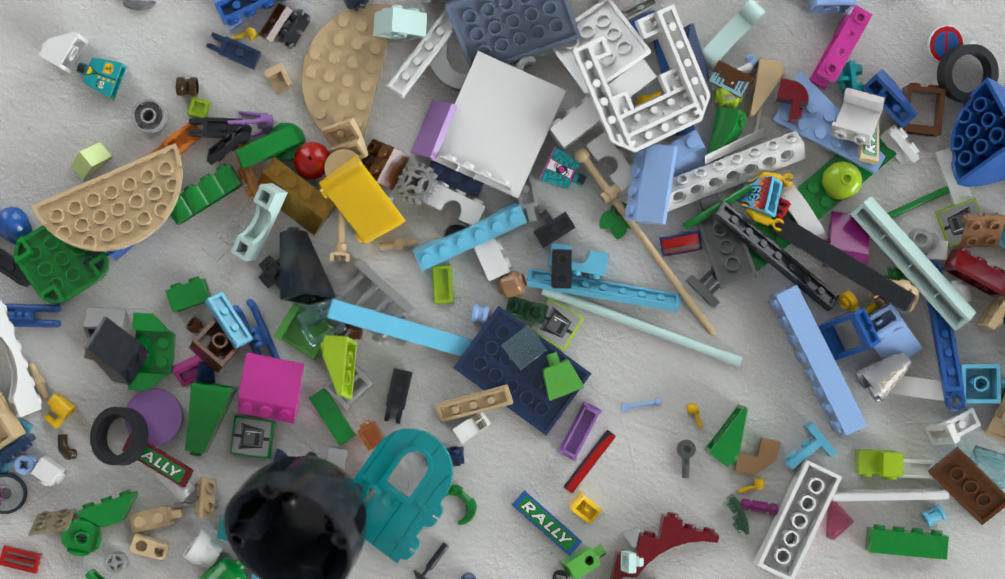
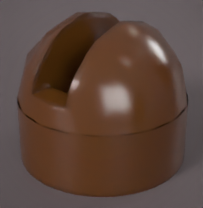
(194, 325)

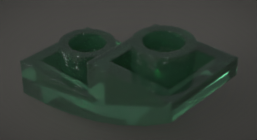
(527, 310)
(740, 518)

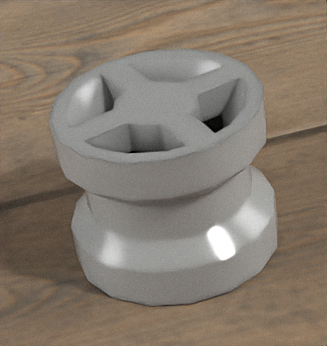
(115, 565)

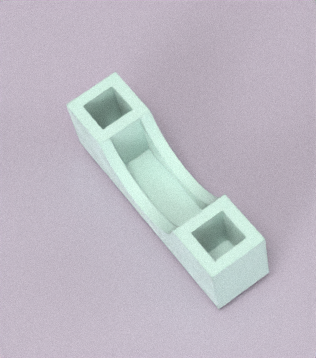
(252, 240)

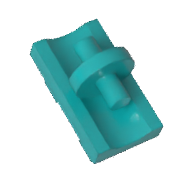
(848, 79)

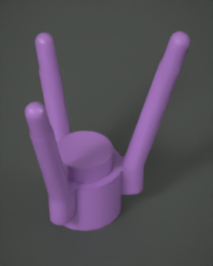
(263, 122)

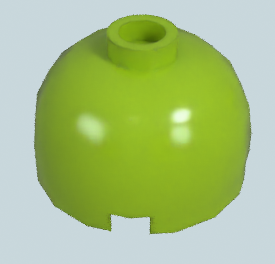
(842, 180)

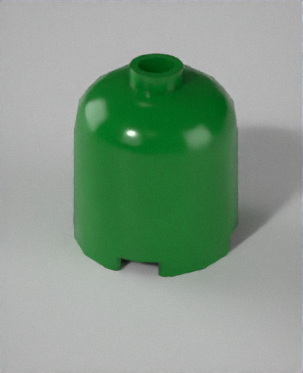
(226, 569)

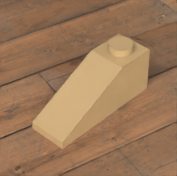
(766, 78)

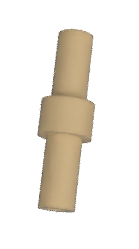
(398, 244)
(39, 380)

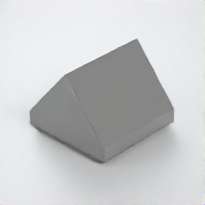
(632, 535)

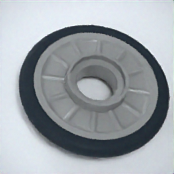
(18, 493)

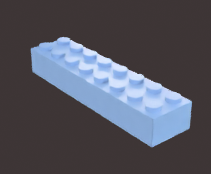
(817, 360)

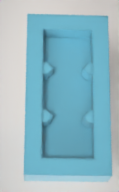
(809, 446)

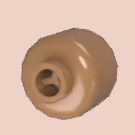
(512, 284)

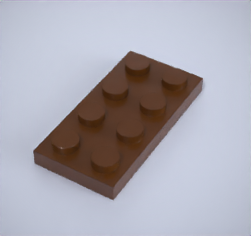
(969, 485)

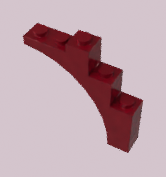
(670, 534)

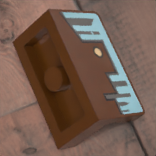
(731, 79)

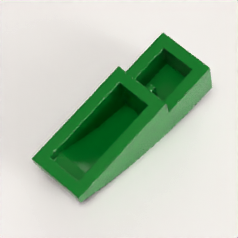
(267, 147)

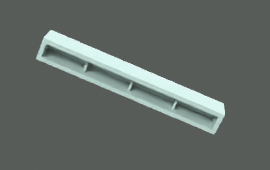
(913, 263)

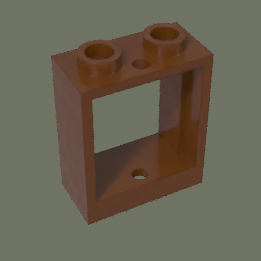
(923, 130)

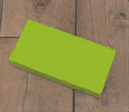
(442, 284)

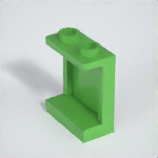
(292, 334)

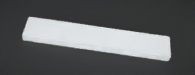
(422, 56)
(890, 494)

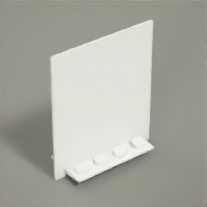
(499, 124)

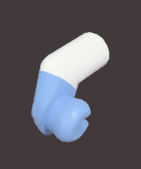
(751, 64)

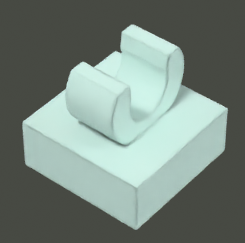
(630, 561)

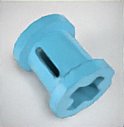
(933, 515)

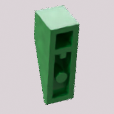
(726, 128)

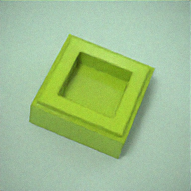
(199, 108)

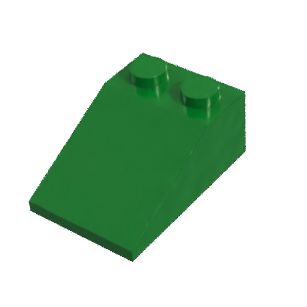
(727, 441)

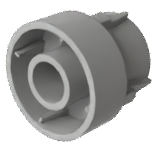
(140, 111)

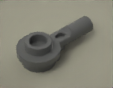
(686, 450)

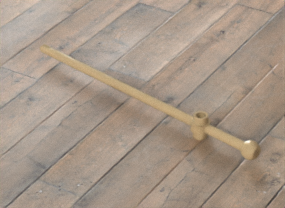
(610, 194)

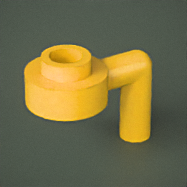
(849, 301)

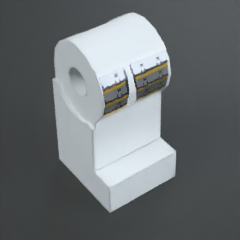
(471, 426)

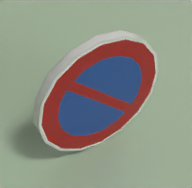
(942, 40)

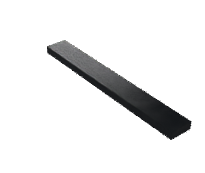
(775, 256)
(844, 264)

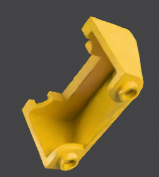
(361, 200)

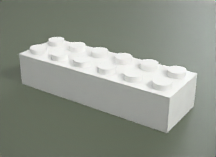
(585, 117)
(797, 520)

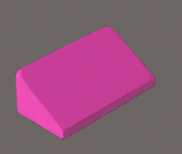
(187, 370)

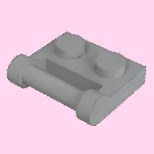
(346, 403)

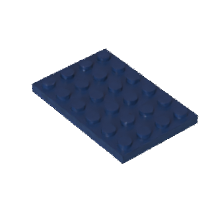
(490, 367)

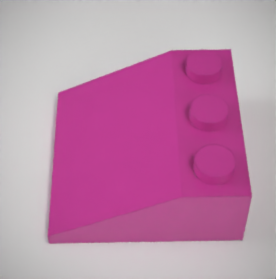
(270, 388)

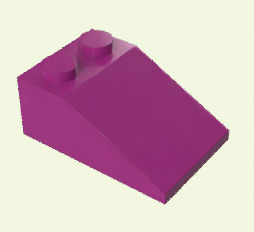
(848, 236)

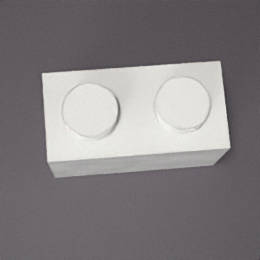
(492, 259)

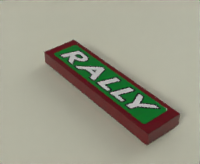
(164, 464)

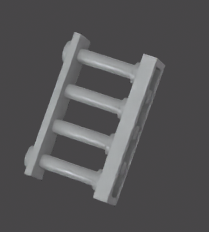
(377, 283)

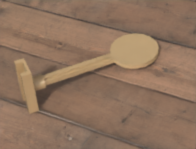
(333, 162)

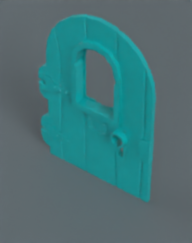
(391, 515)

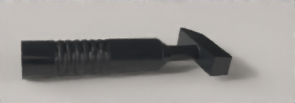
(433, 561)

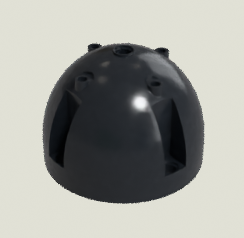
(297, 520)

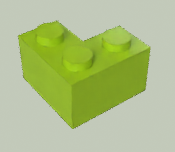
(882, 462)

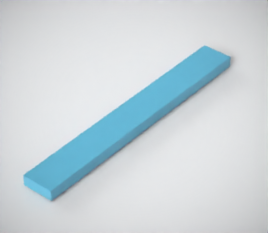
(608, 291)
(397, 327)

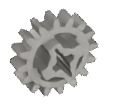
(421, 184)

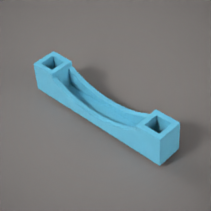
(447, 247)

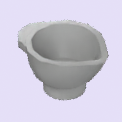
(924, 240)

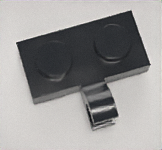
(553, 228)

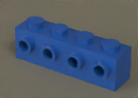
(232, 10)

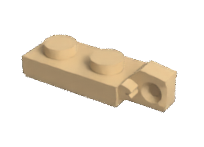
(154, 518)

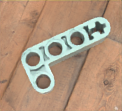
(732, 33)

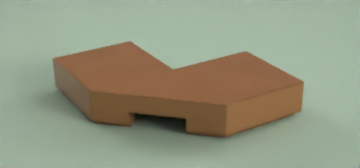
(766, 455)

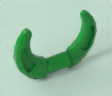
(470, 506)

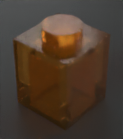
(370, 434)

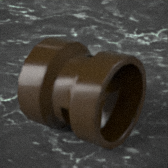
(187, 86)

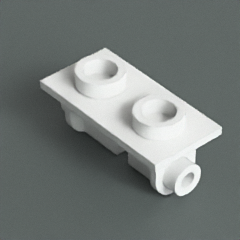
(179, 492)

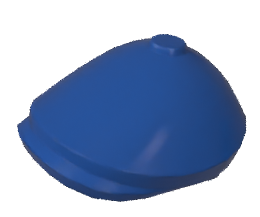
(14, 224)

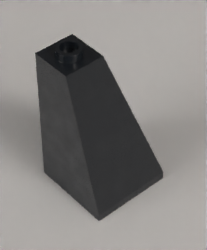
(301, 270)

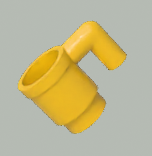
(61, 407)

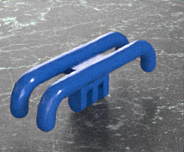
(24, 315)
(259, 334)

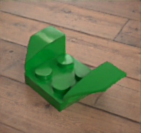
(161, 346)

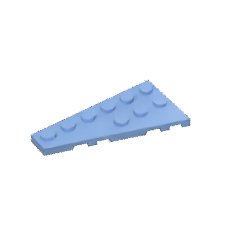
(817, 125)

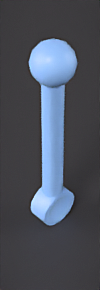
(625, 407)

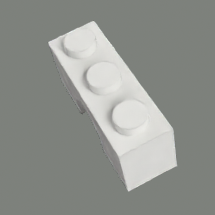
(603, 148)
(471, 209)

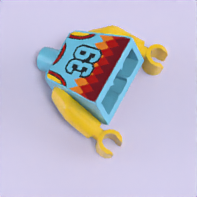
(764, 198)

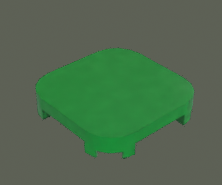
(56, 267)

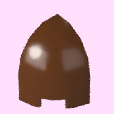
(352, 332)

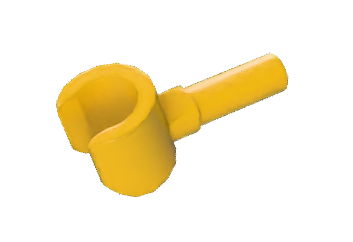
(250, 32)
(643, 98)
(693, 409)
(758, 485)

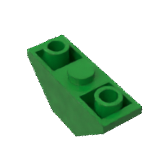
(109, 510)

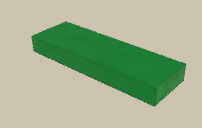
(332, 416)

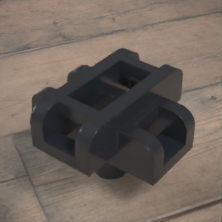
(270, 272)

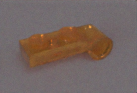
(249, 179)

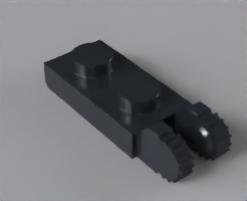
(213, 127)
(229, 143)
(398, 393)

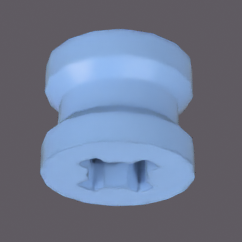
(480, 314)
(29, 461)

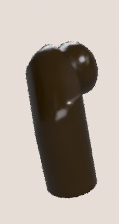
(64, 449)

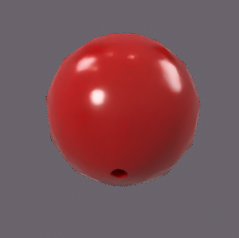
(312, 168)

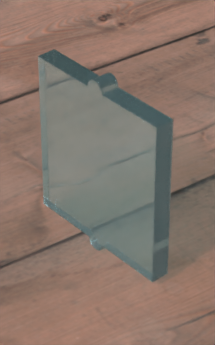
(524, 347)

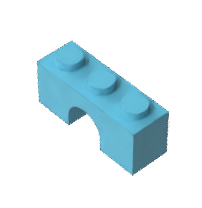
(594, 265)

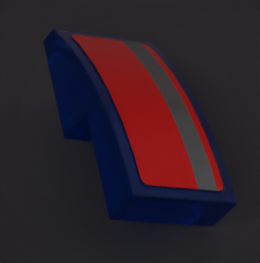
(681, 243)

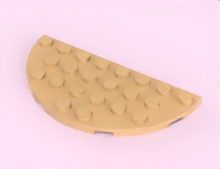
(344, 68)
(116, 206)

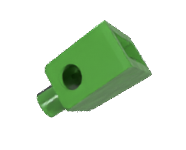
(560, 377)
(575, 563)

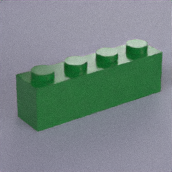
(907, 543)

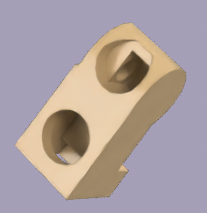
(149, 546)

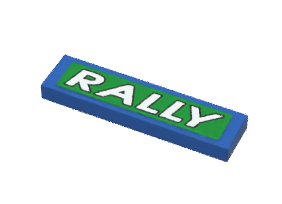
(546, 522)

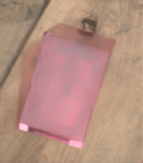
(837, 520)

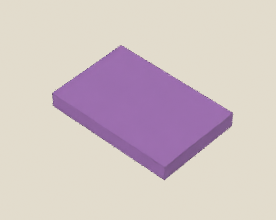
(434, 129)

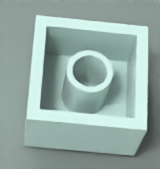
(400, 23)

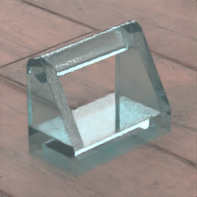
(315, 316)
(992, 459)

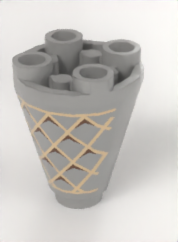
(883, 375)

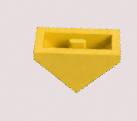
(584, 507)

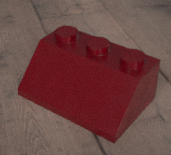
(976, 272)

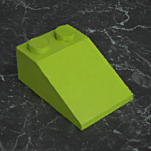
(340, 360)

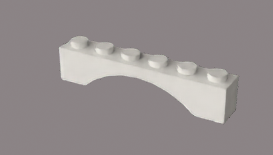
(22, 394)

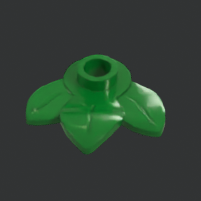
(615, 222)

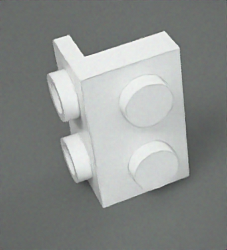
(896, 141)

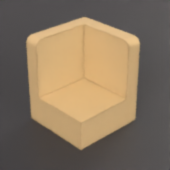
(278, 78)

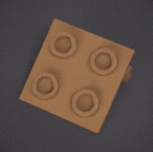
(982, 230)

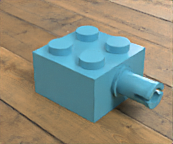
(982, 383)

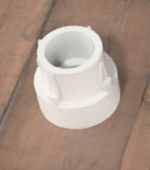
(202, 549)

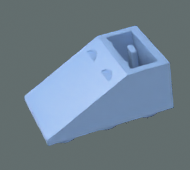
(893, 333)

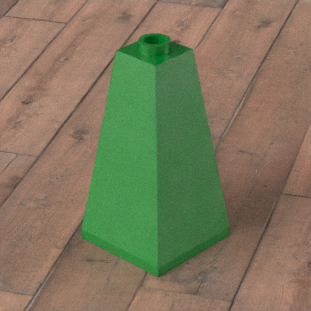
(206, 412)

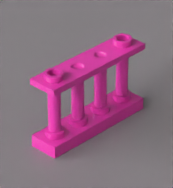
(840, 47)

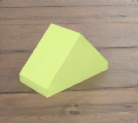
(90, 160)

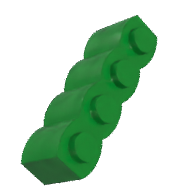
(206, 193)

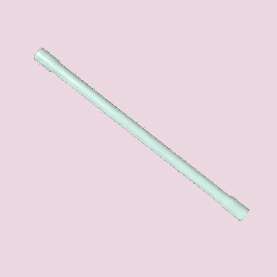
(725, 356)

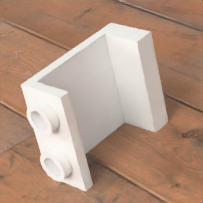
(858, 116)

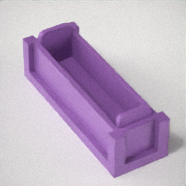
(579, 430)

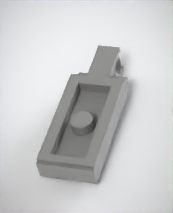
(528, 199)

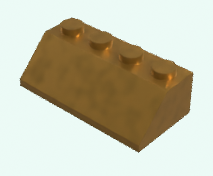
(302, 201)

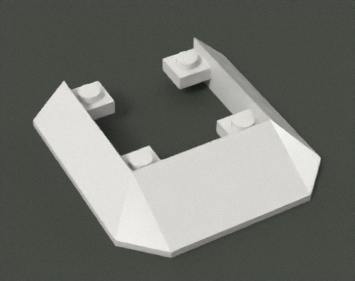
(683, 87)

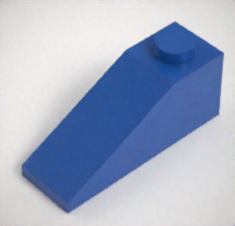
(895, 101)

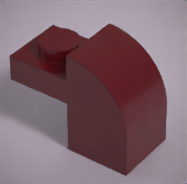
(795, 94)

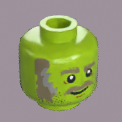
(725, 99)

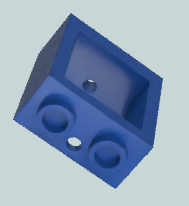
(860, 321)

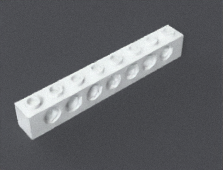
(736, 169)

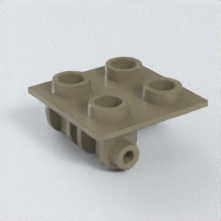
(52, 521)

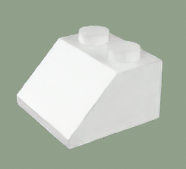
(64, 50)

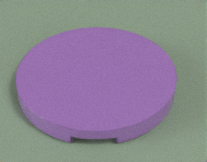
(161, 412)

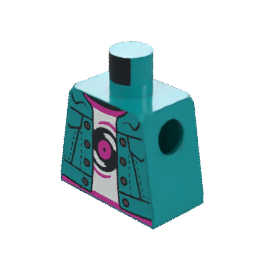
(561, 170)

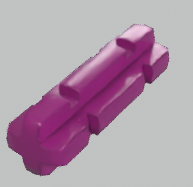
(759, 506)

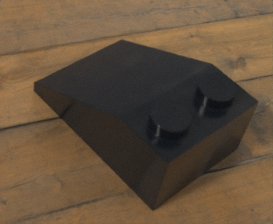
(116, 352)

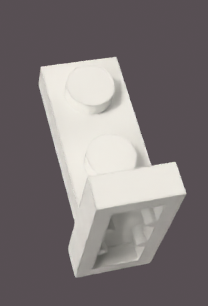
(953, 428)

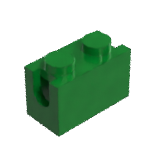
(188, 295)

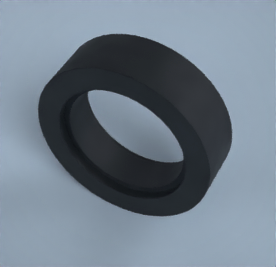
(947, 62)
(99, 433)

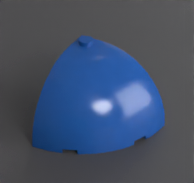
(980, 137)

